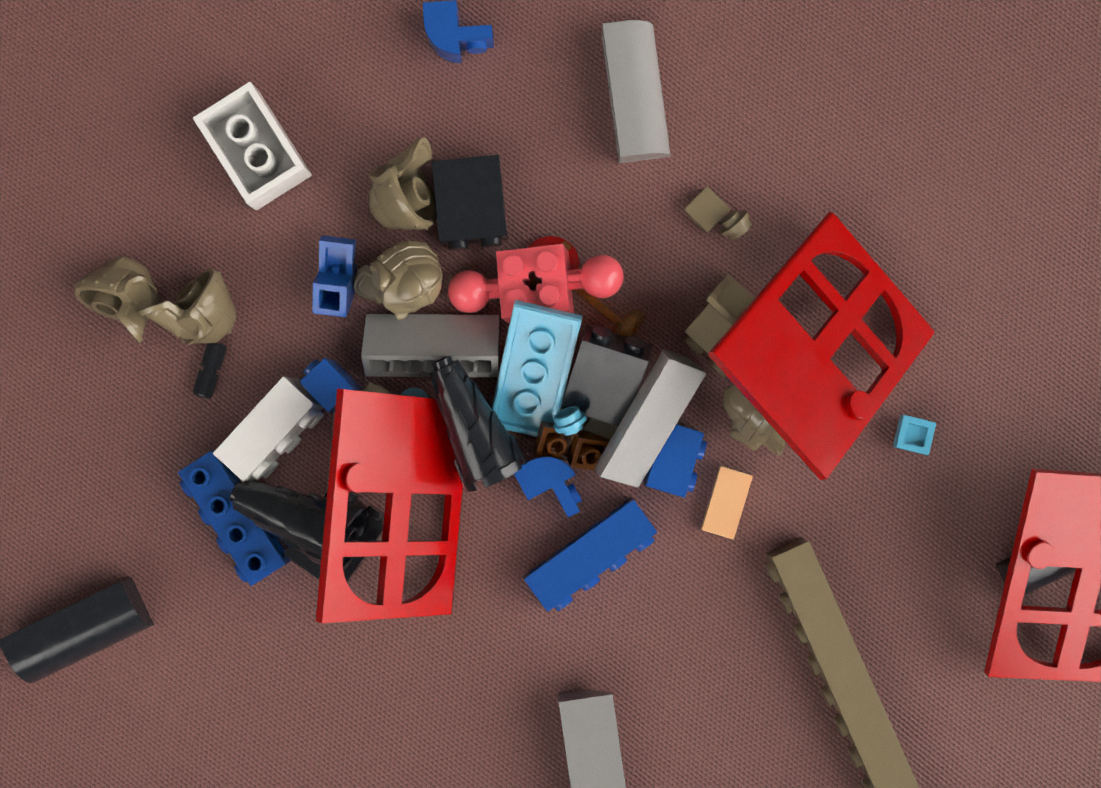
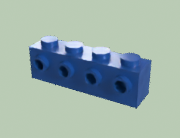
(252, 548)

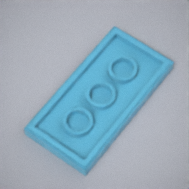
(534, 366)

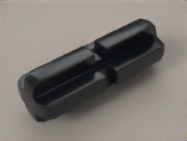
(207, 378)

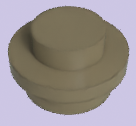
(735, 224)

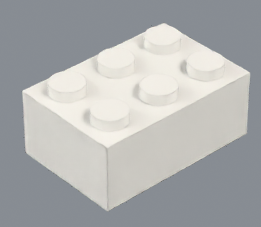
(252, 146)
(270, 430)

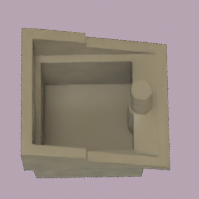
(722, 309)

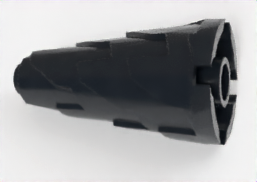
(475, 432)
(295, 516)

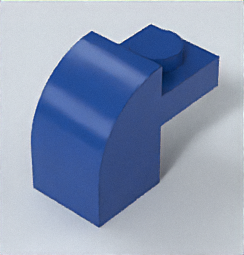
(447, 36)
(334, 282)
(547, 473)

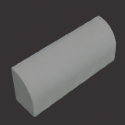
(635, 91)
(419, 340)
(650, 419)
(591, 739)

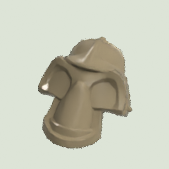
(400, 191)
(401, 278)
(119, 292)
(200, 311)
(749, 424)

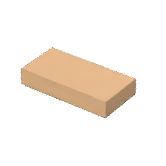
(726, 502)

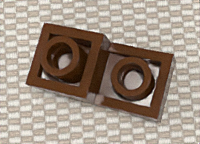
(579, 449)

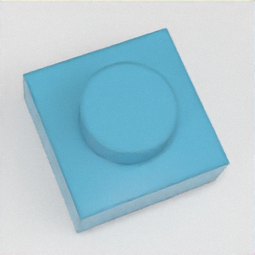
(914, 434)

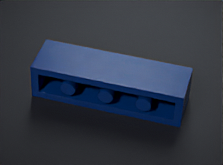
(589, 555)

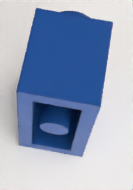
(324, 379)
(675, 463)

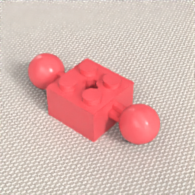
(517, 268)

